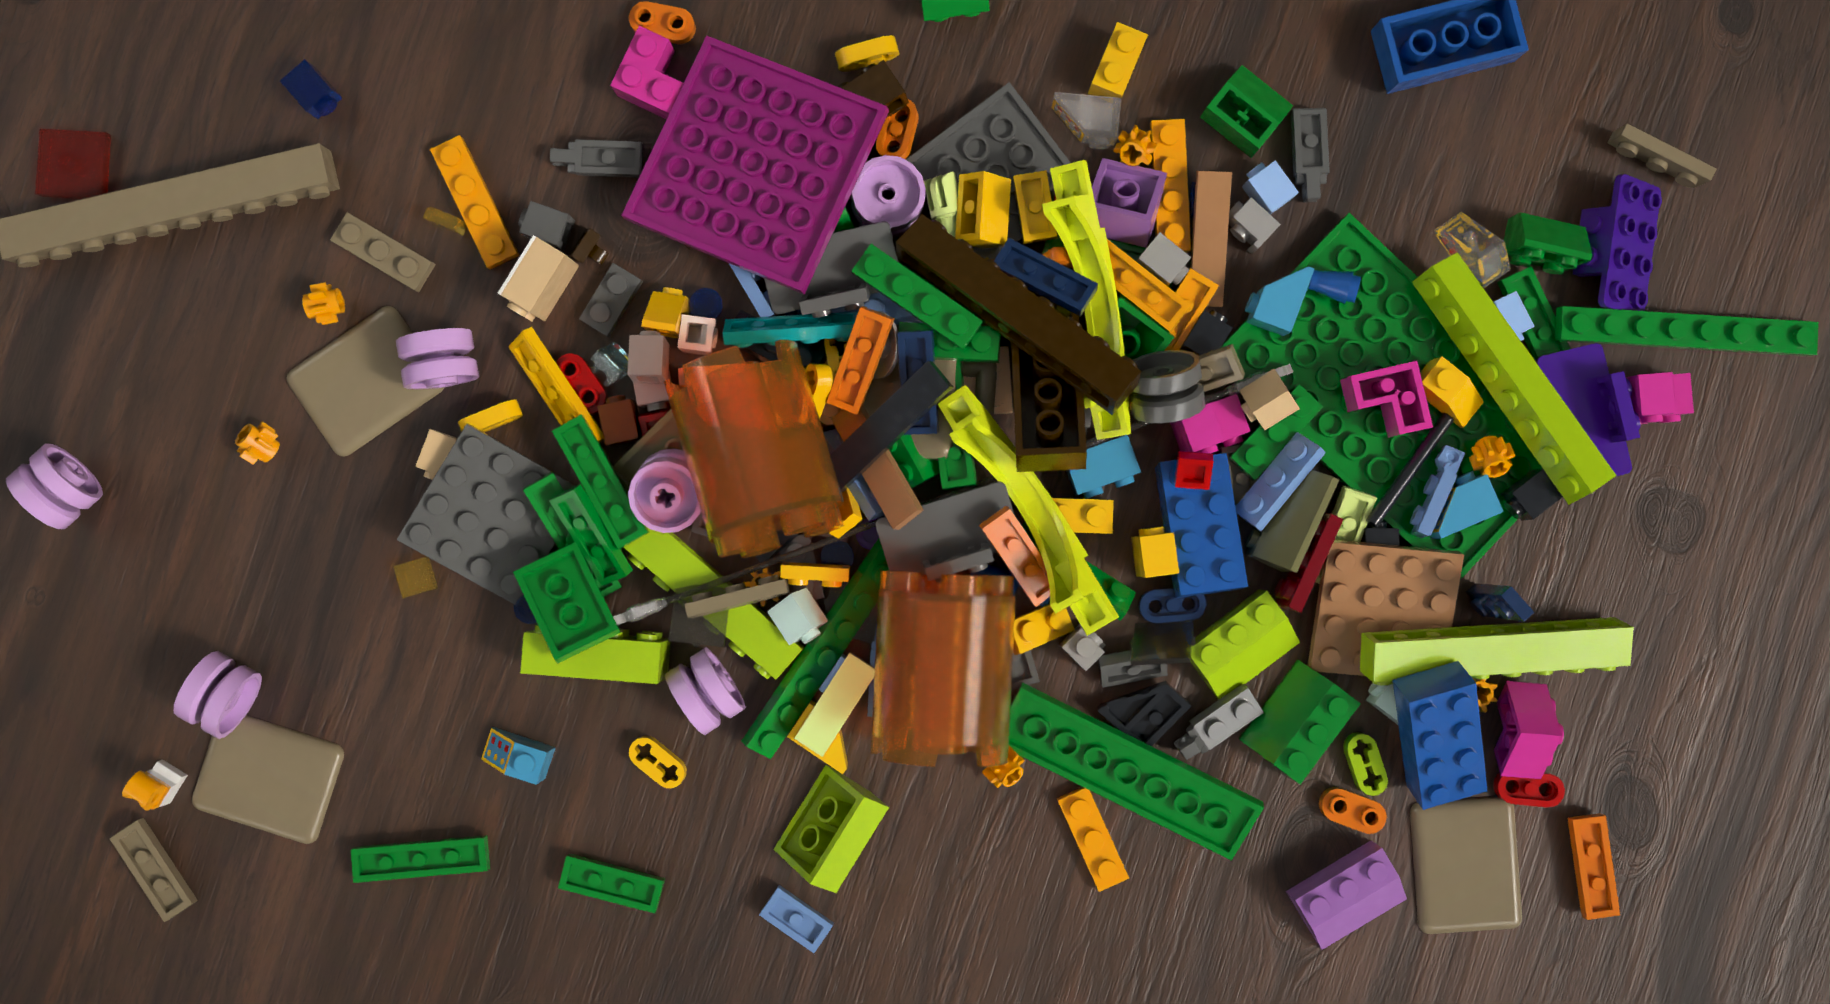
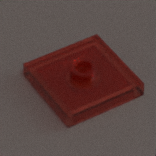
(72, 163)

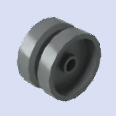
(1167, 387)

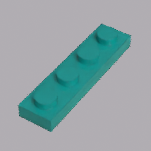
(805, 328)

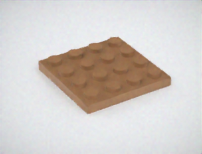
(1377, 591)

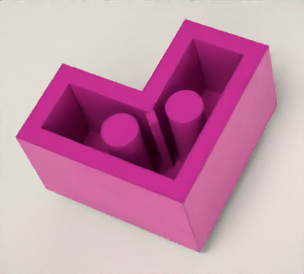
(642, 74)
(1398, 393)
(1661, 396)
(1215, 424)
(1529, 730)

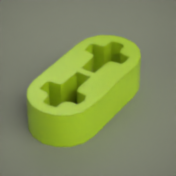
(1373, 762)

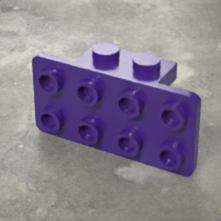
(1623, 243)
(1596, 400)

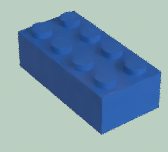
(1447, 41)
(1203, 531)
(1440, 734)

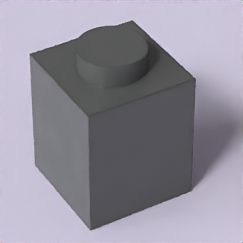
(546, 224)

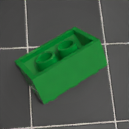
(1299, 721)

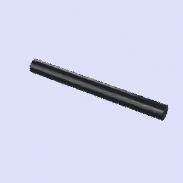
(1410, 470)

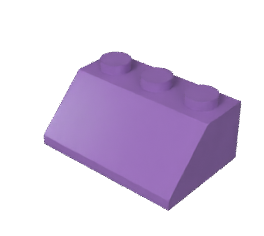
(1347, 894)

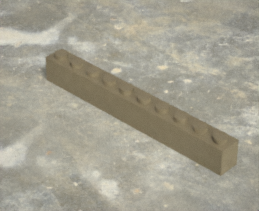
(168, 205)

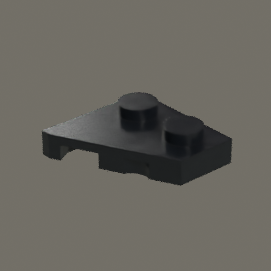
(1146, 712)

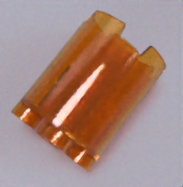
(755, 450)
(943, 667)

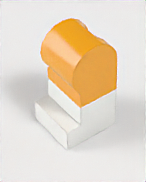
(155, 786)

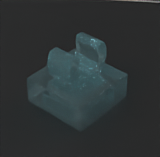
(612, 362)

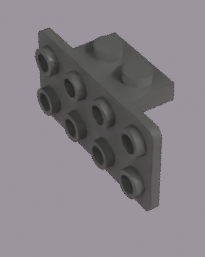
(833, 281)
(945, 534)

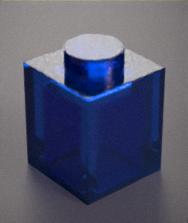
(311, 89)

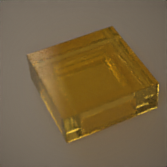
(445, 220)
(415, 577)

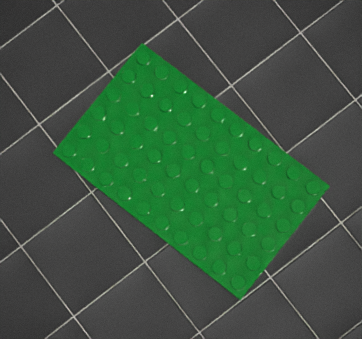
(1379, 330)

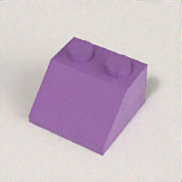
(1127, 200)

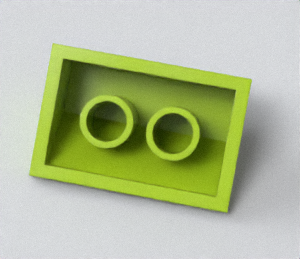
(1242, 643)
(830, 829)

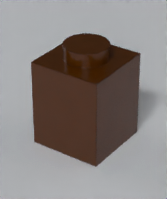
(619, 421)

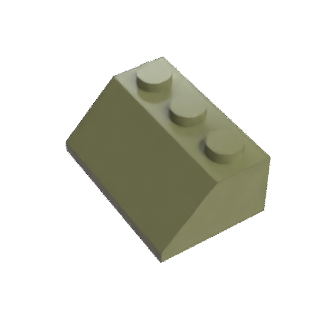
(1291, 529)

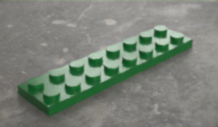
(1131, 772)

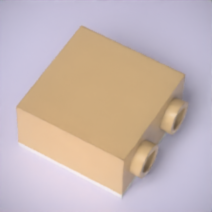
(537, 280)

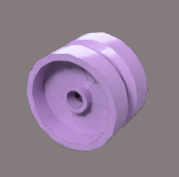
(885, 178)
(437, 358)
(54, 486)
(664, 492)
(704, 691)
(217, 694)

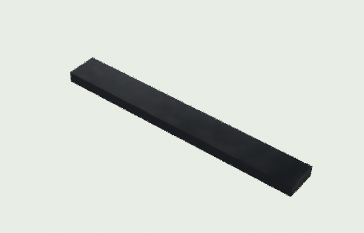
(882, 430)

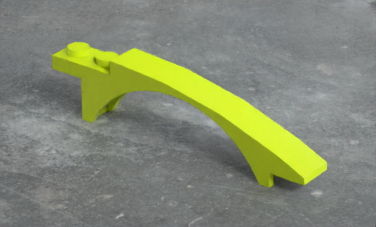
(1086, 243)
(1062, 553)

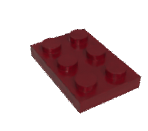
(1295, 589)

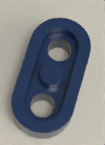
(1170, 607)

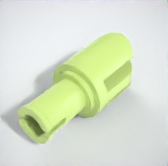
(942, 200)

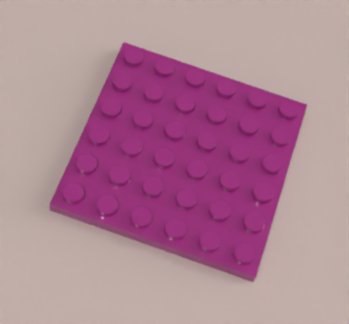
(755, 164)

